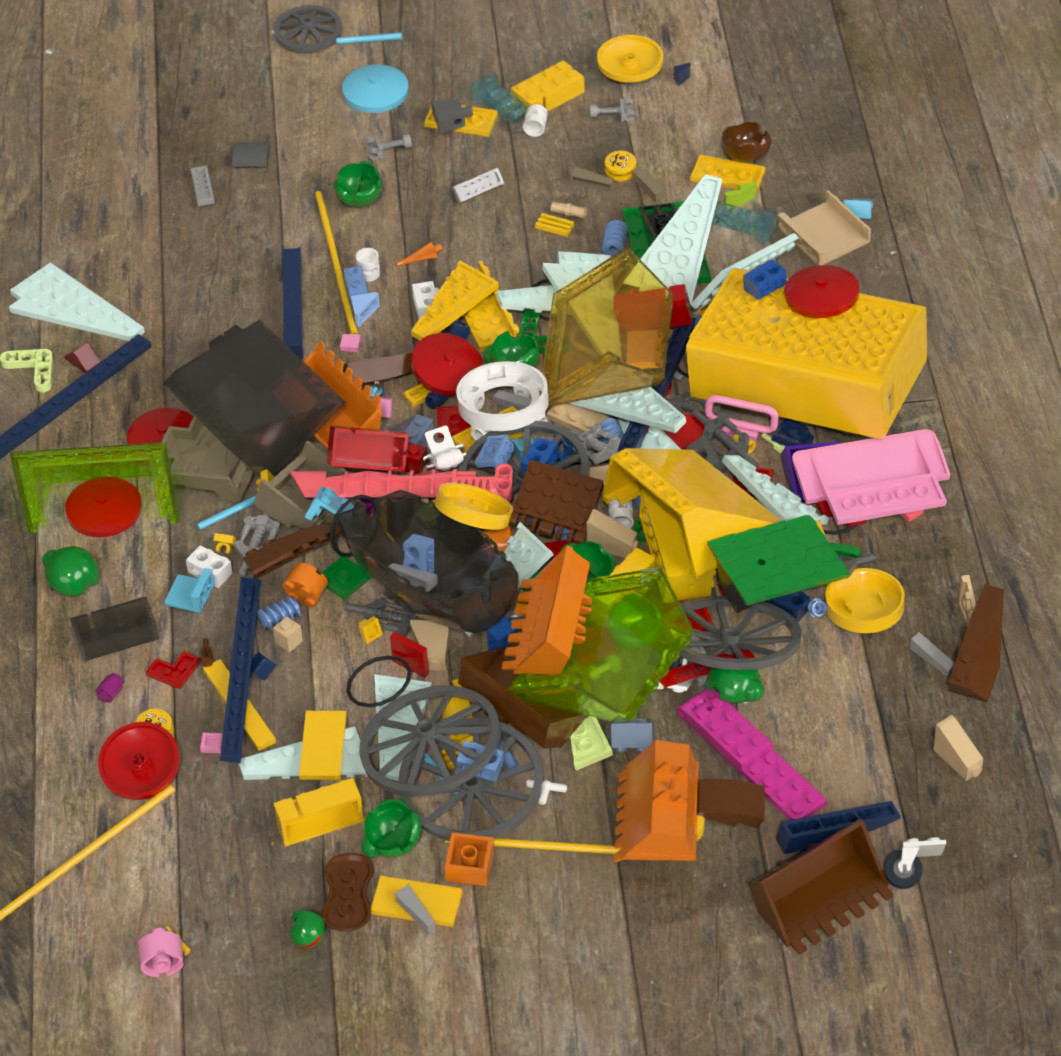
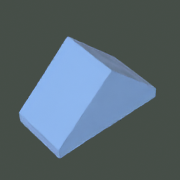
(364, 306)

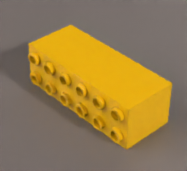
(668, 545)

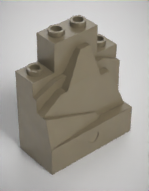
(205, 463)
(284, 500)

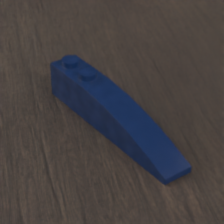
(799, 833)

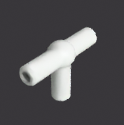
(547, 786)

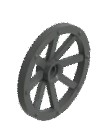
(307, 25)

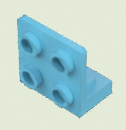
(329, 500)
(191, 592)

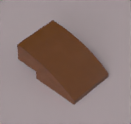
(731, 801)

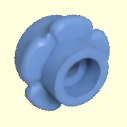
(821, 607)

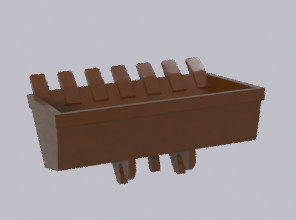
(541, 723)
(821, 886)

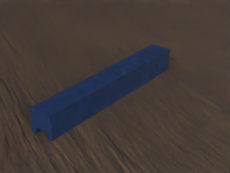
(293, 300)

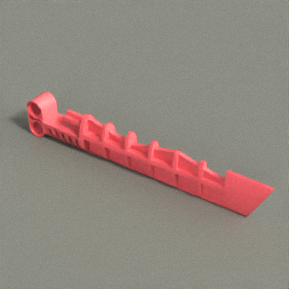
(380, 484)

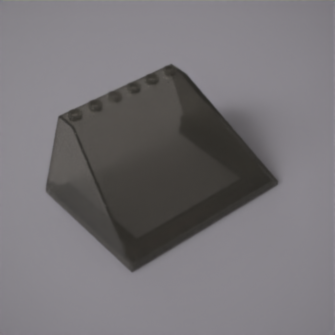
(256, 397)

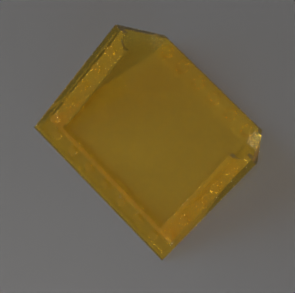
(608, 332)

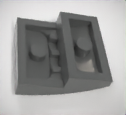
(250, 154)

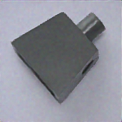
(450, 114)

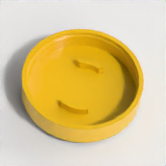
(473, 506)
(865, 601)

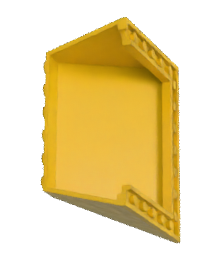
(694, 489)

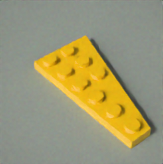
(455, 297)

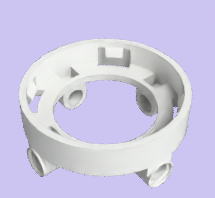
(526, 382)

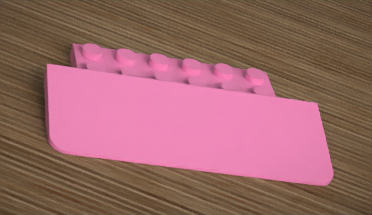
(874, 476)

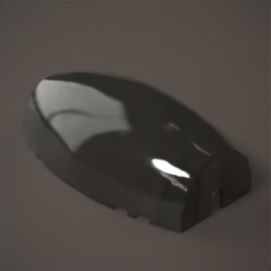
(472, 574)

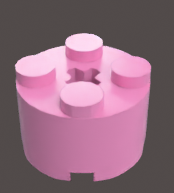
(160, 953)

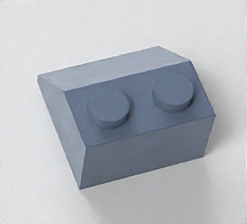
(416, 428)
(631, 734)

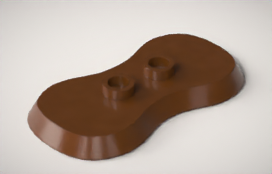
(347, 898)

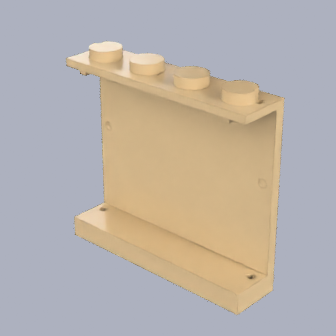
(826, 230)

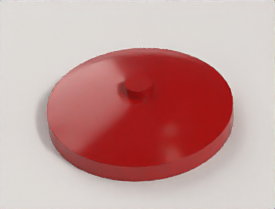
(821, 291)
(442, 361)
(154, 424)
(103, 507)
(139, 760)

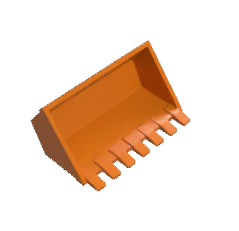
(358, 408)
(550, 616)
(658, 804)

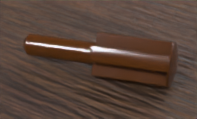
(206, 654)

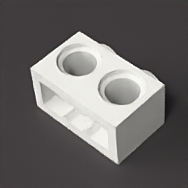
(423, 296)
(206, 558)

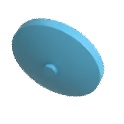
(375, 88)

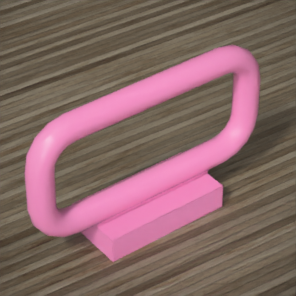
(751, 429)

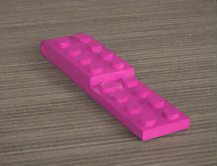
(751, 754)

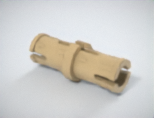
(568, 209)

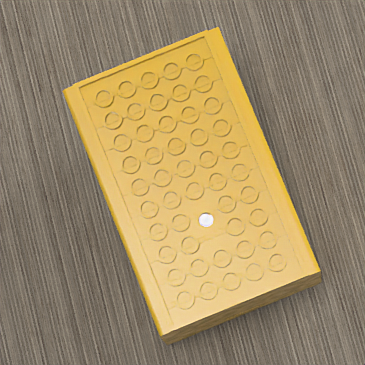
(819, 371)

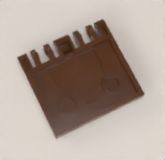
(556, 499)

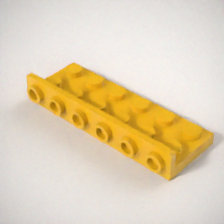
(487, 318)

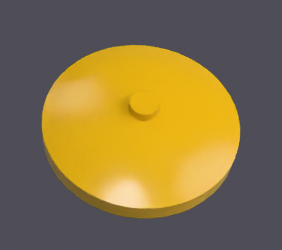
(630, 58)

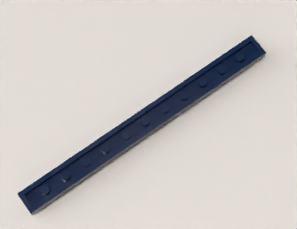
(677, 344)
(72, 394)
(240, 670)

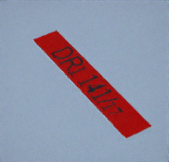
(694, 670)

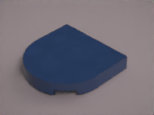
(792, 433)

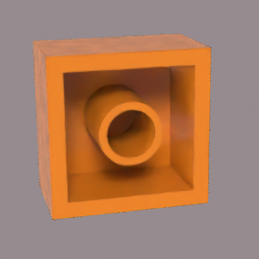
(469, 859)

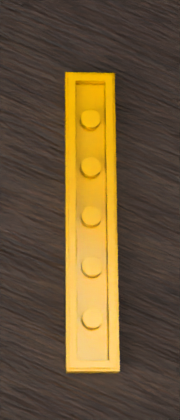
(254, 725)

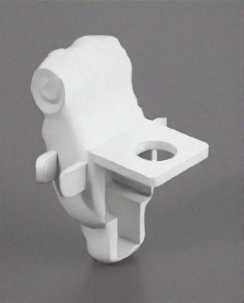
(443, 455)

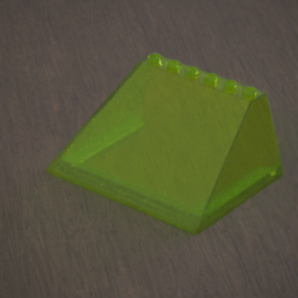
(40, 469)
(627, 649)

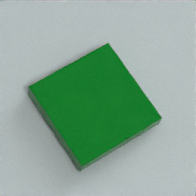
(344, 577)

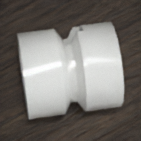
(535, 120)
(369, 261)
(621, 513)

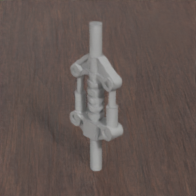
(589, 439)
(261, 524)

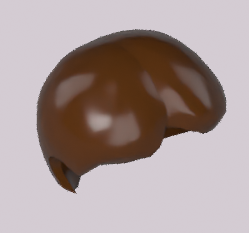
(745, 142)

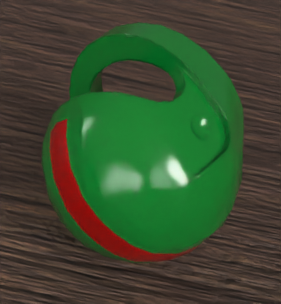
(308, 929)

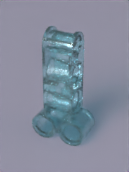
(497, 98)
(746, 221)

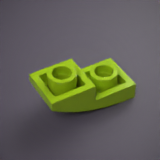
(741, 196)

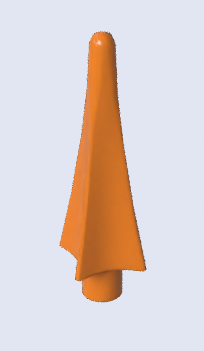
(427, 252)

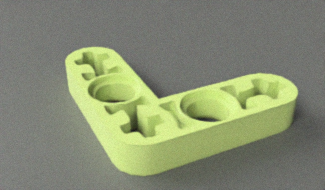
(9, 361)

